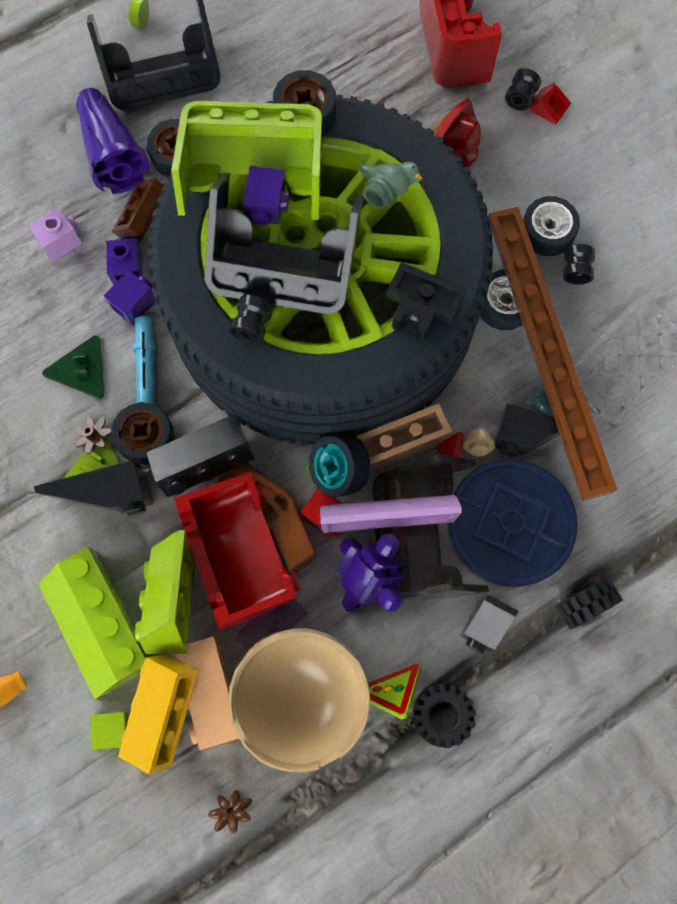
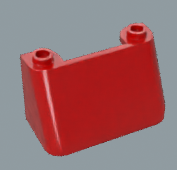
(235, 551)

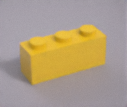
(158, 713)

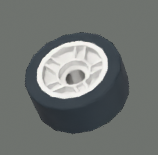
(562, 220)
(497, 313)

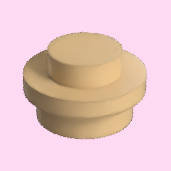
(478, 442)

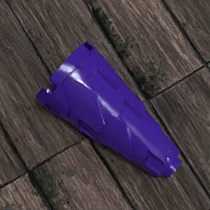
(110, 149)

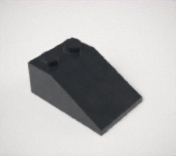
(114, 488)

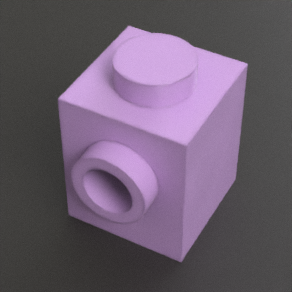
(56, 233)

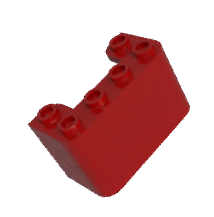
(459, 43)

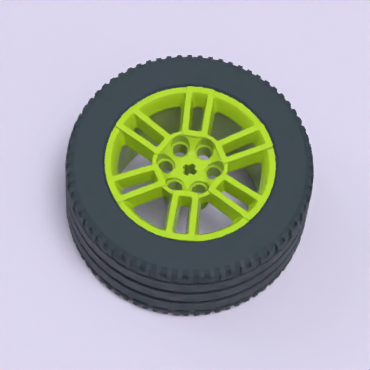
(354, 382)

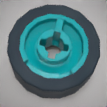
(339, 465)

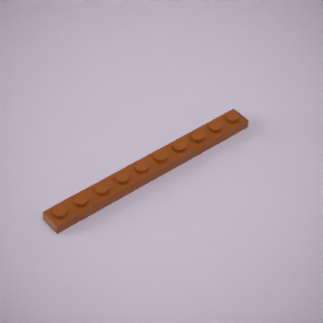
(552, 356)

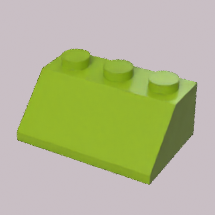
(167, 597)

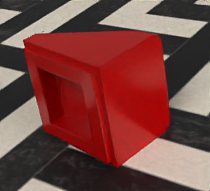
(550, 103)

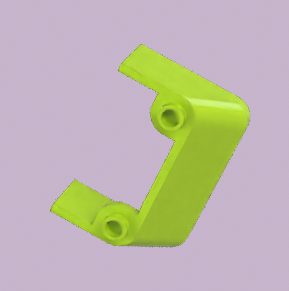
(234, 135)

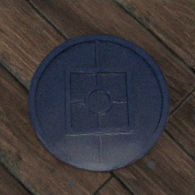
(513, 523)

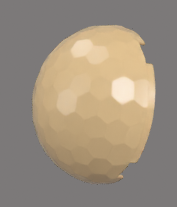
(299, 700)

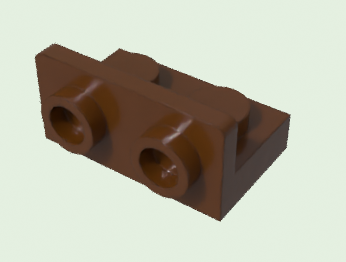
(139, 210)

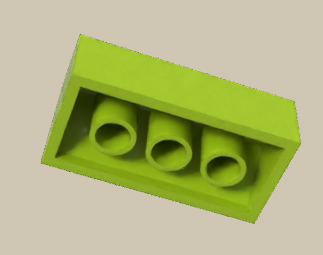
(93, 621)

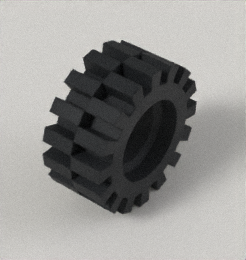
(589, 603)
(464, 710)

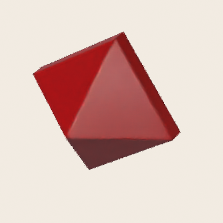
(452, 445)

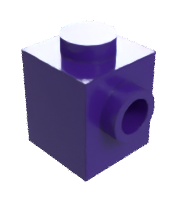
(265, 195)
(122, 256)
(130, 296)

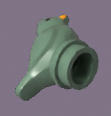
(388, 181)

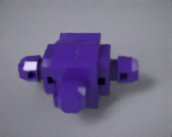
(370, 573)

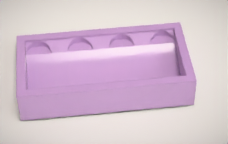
(389, 513)

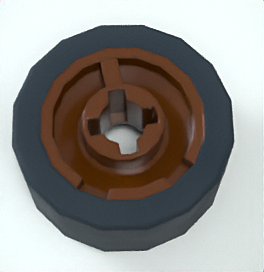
(309, 89)
(160, 145)
(131, 422)

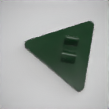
(80, 369)

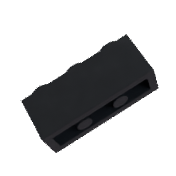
(200, 456)

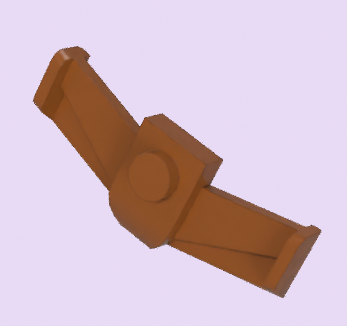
(282, 519)

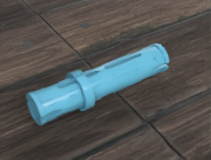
(144, 343)

